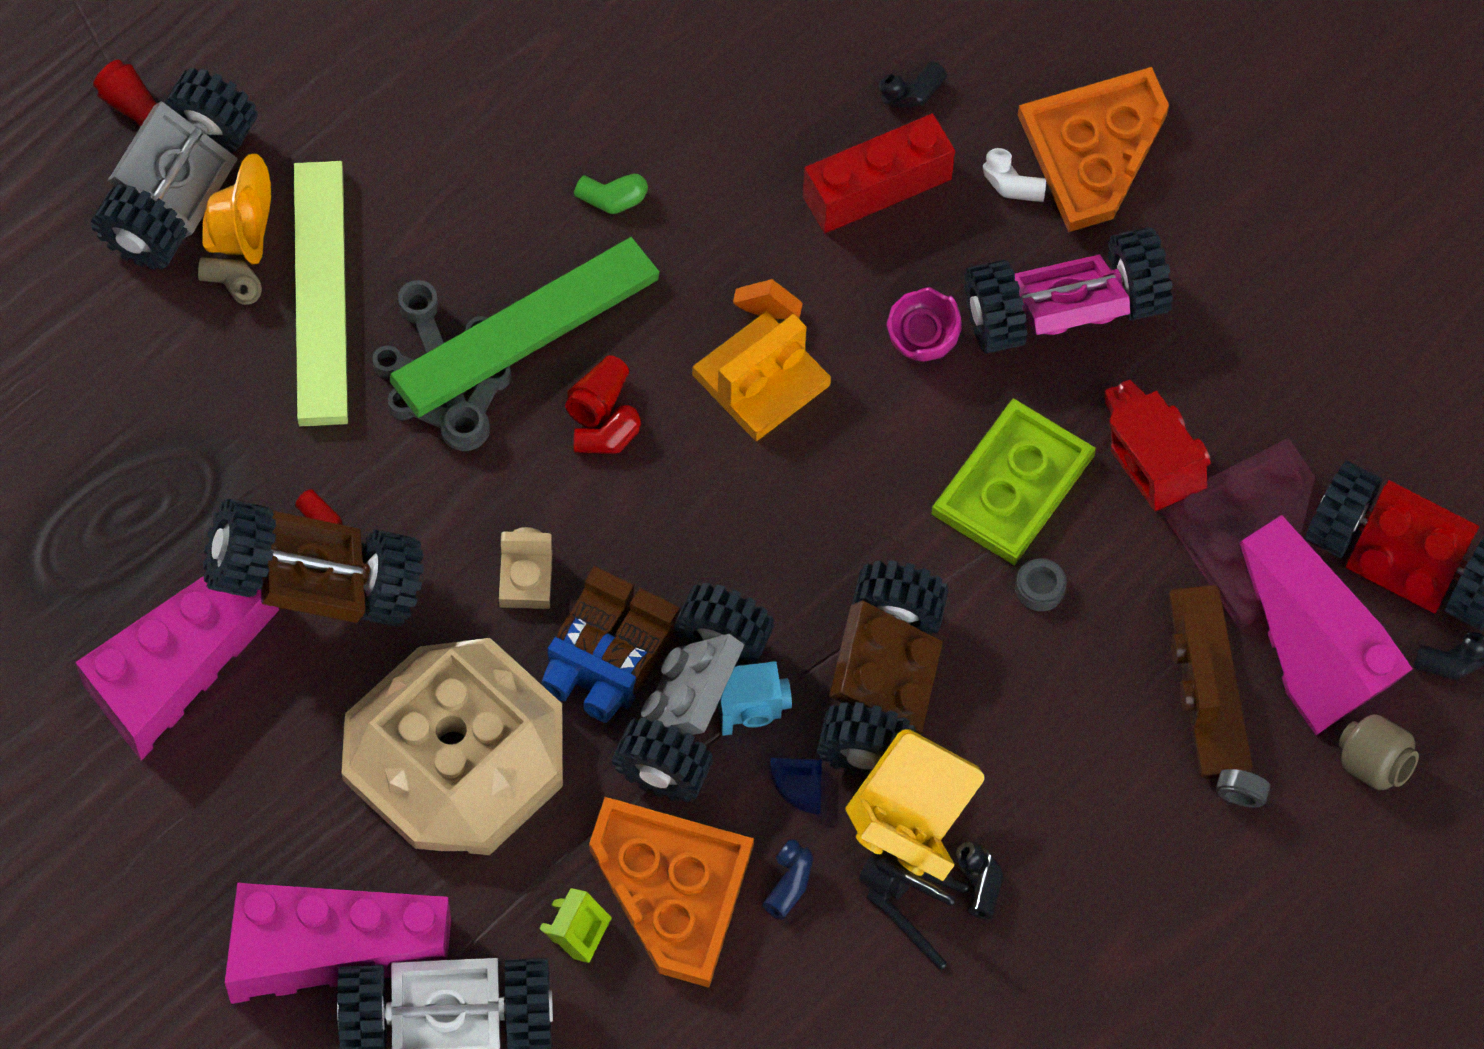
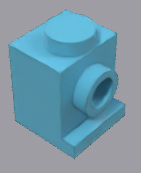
(753, 697)

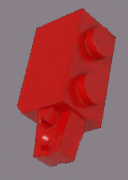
(1155, 446)

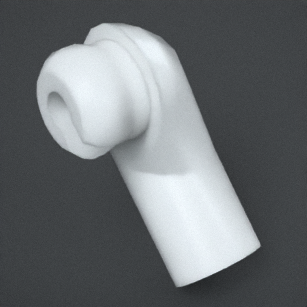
(1008, 182)

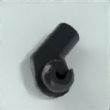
(1456, 662)
(984, 876)

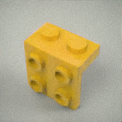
(913, 802)

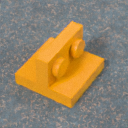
(763, 374)

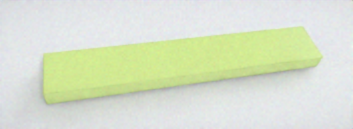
(320, 294)

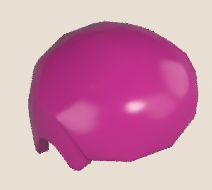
(924, 324)

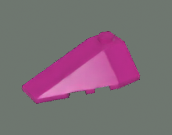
(1323, 634)

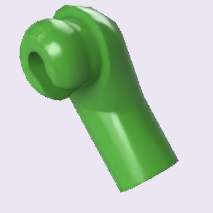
(614, 196)

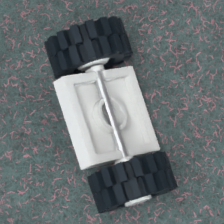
(446, 1005)

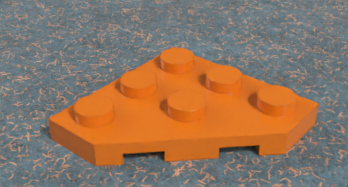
(1094, 142)
(672, 883)

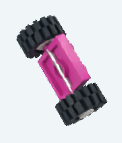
(1069, 292)

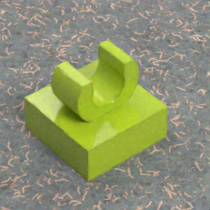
(577, 924)

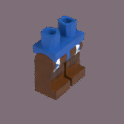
(609, 644)

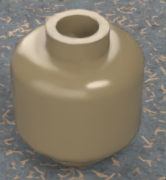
(1378, 752)

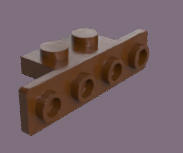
(1208, 680)

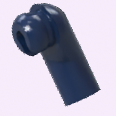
(793, 882)

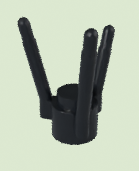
(889, 878)

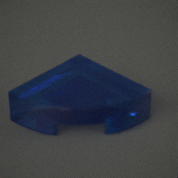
(798, 782)

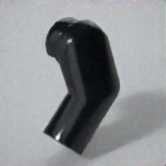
(914, 93)

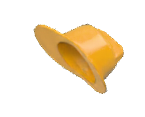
(239, 214)

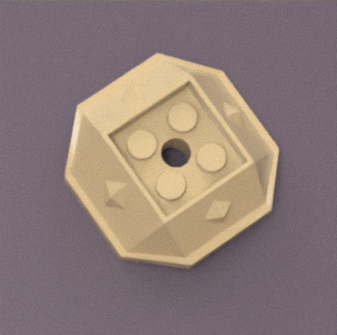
(463, 792)

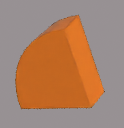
(767, 297)

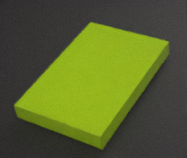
(1013, 481)

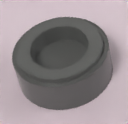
(1040, 584)
(1242, 788)

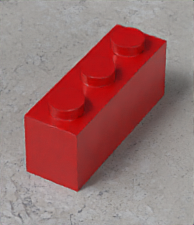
(878, 173)

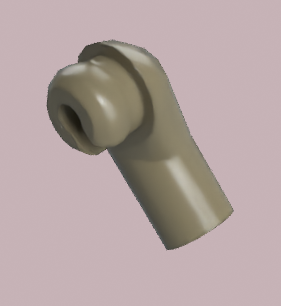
(234, 274)

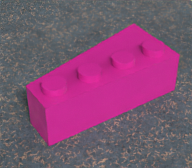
(167, 658)
(304, 934)

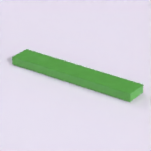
(524, 327)

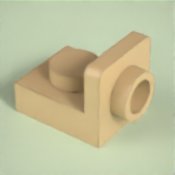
(526, 569)

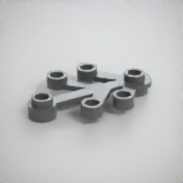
(458, 410)

